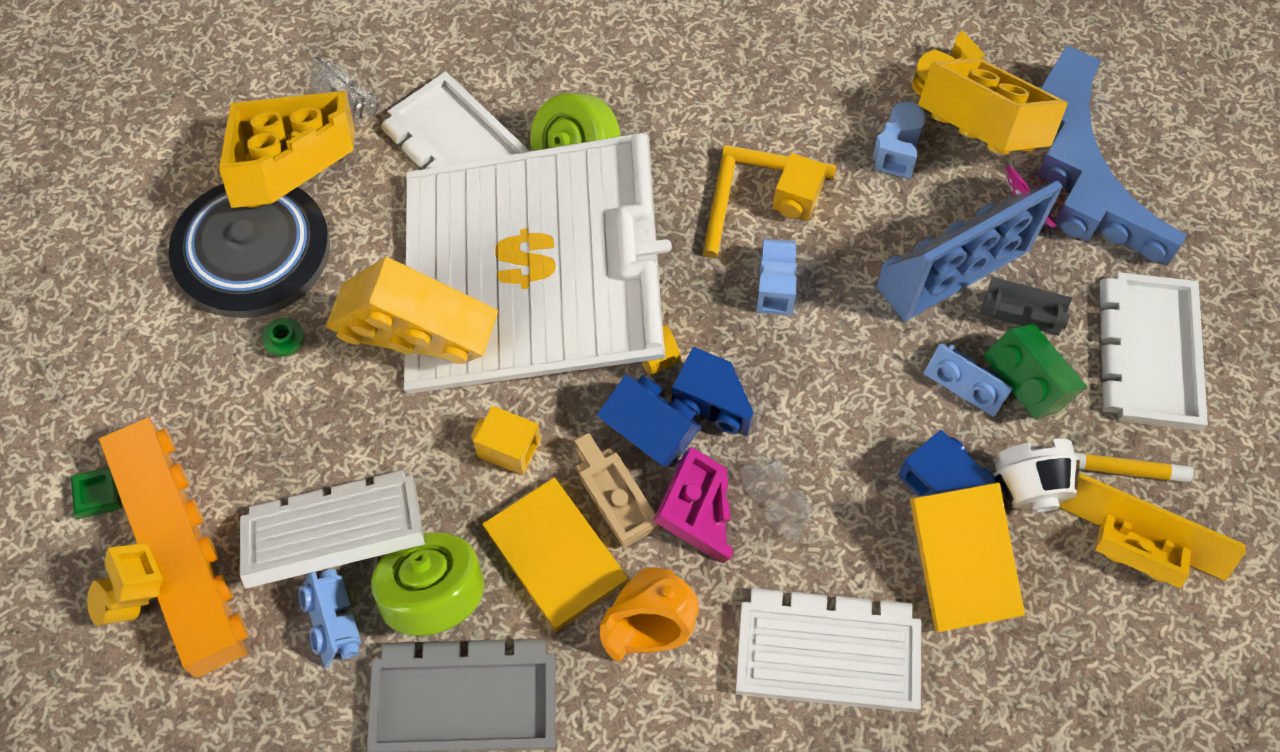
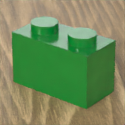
(1034, 370)

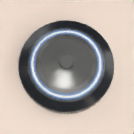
(246, 257)

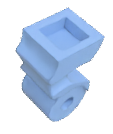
(897, 144)
(777, 277)

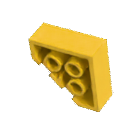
(282, 144)
(410, 314)

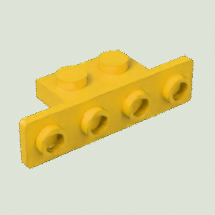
(1151, 536)

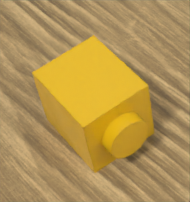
(799, 187)
(506, 439)

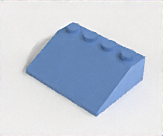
(966, 251)

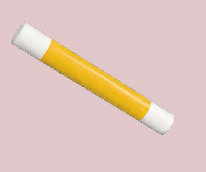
(1135, 468)

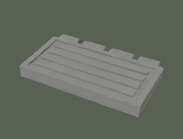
(463, 701)

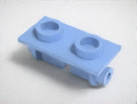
(964, 378)
(329, 633)

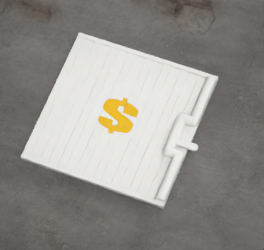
(554, 246)

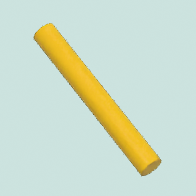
(766, 159)
(719, 207)

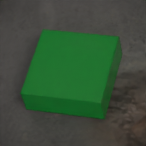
(94, 493)

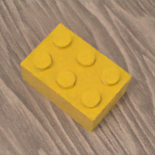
(992, 105)

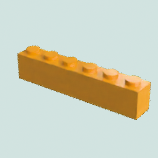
(162, 516)

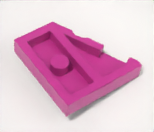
(697, 505)

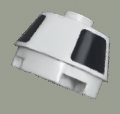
(1038, 475)

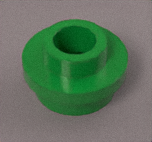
(287, 345)

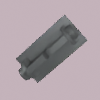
(1026, 305)

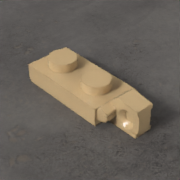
(614, 492)

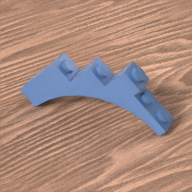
(1096, 196)

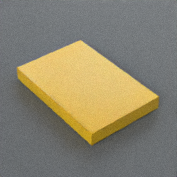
(555, 554)
(967, 557)

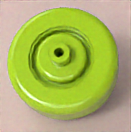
(572, 120)
(428, 585)

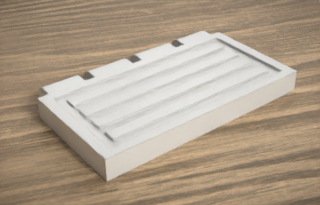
(447, 126)
(1154, 351)
(329, 529)
(829, 654)

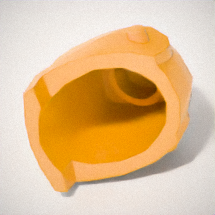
(650, 615)

